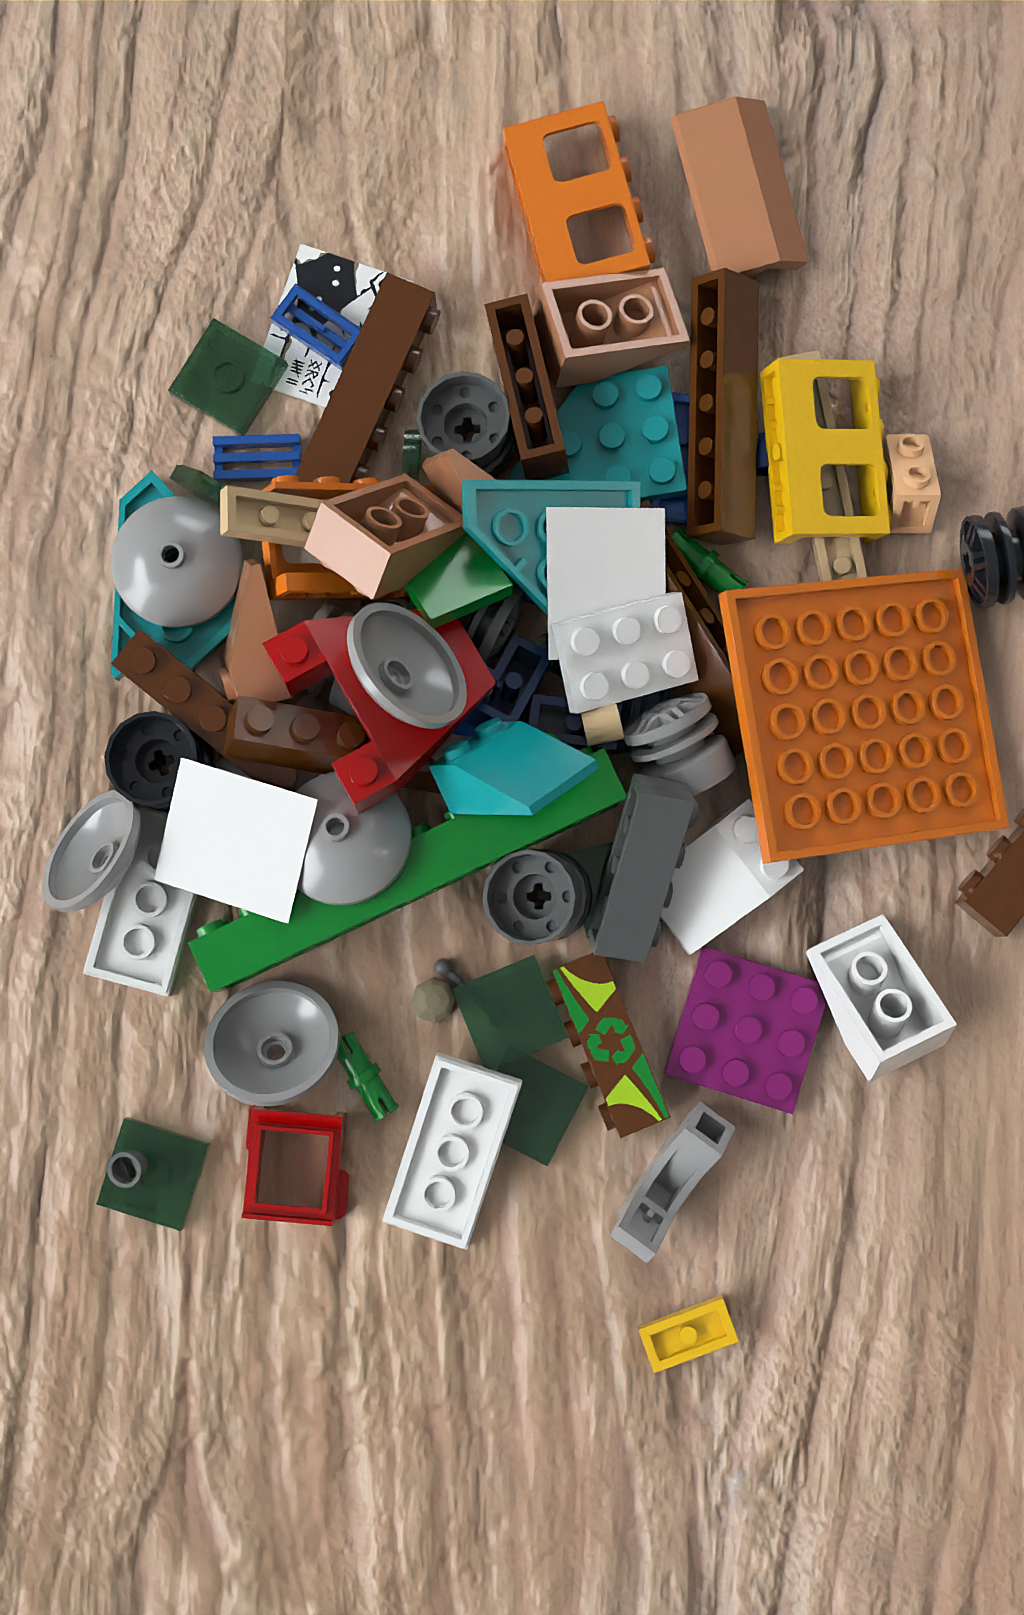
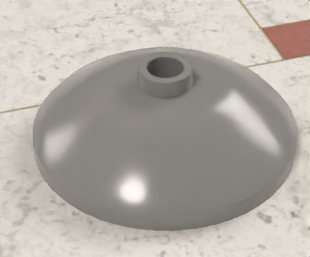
(195, 584)
(406, 666)
(92, 853)
(362, 857)
(268, 1021)

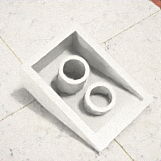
(722, 879)
(879, 998)

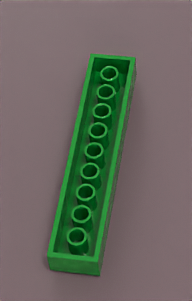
(437, 858)

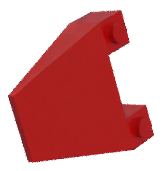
(396, 748)

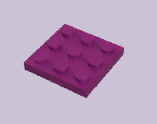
(746, 1030)

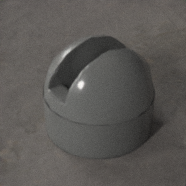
(122, 1170)

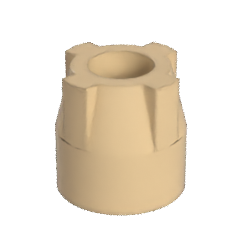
(602, 725)

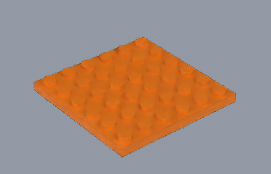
(862, 713)

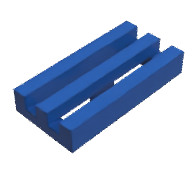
(287, 306)
(255, 441)

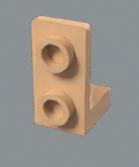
(914, 483)

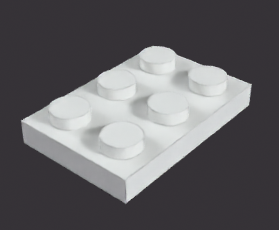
(625, 652)

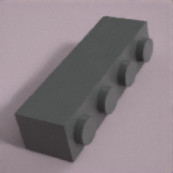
(642, 868)

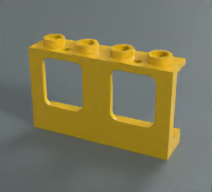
(800, 449)

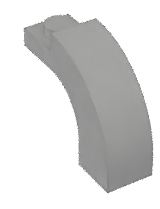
(670, 1179)

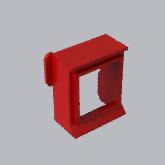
(336, 1180)

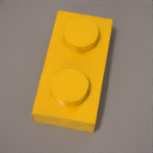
(687, 1334)

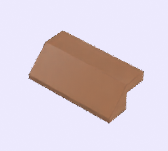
(739, 187)

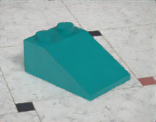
(508, 770)

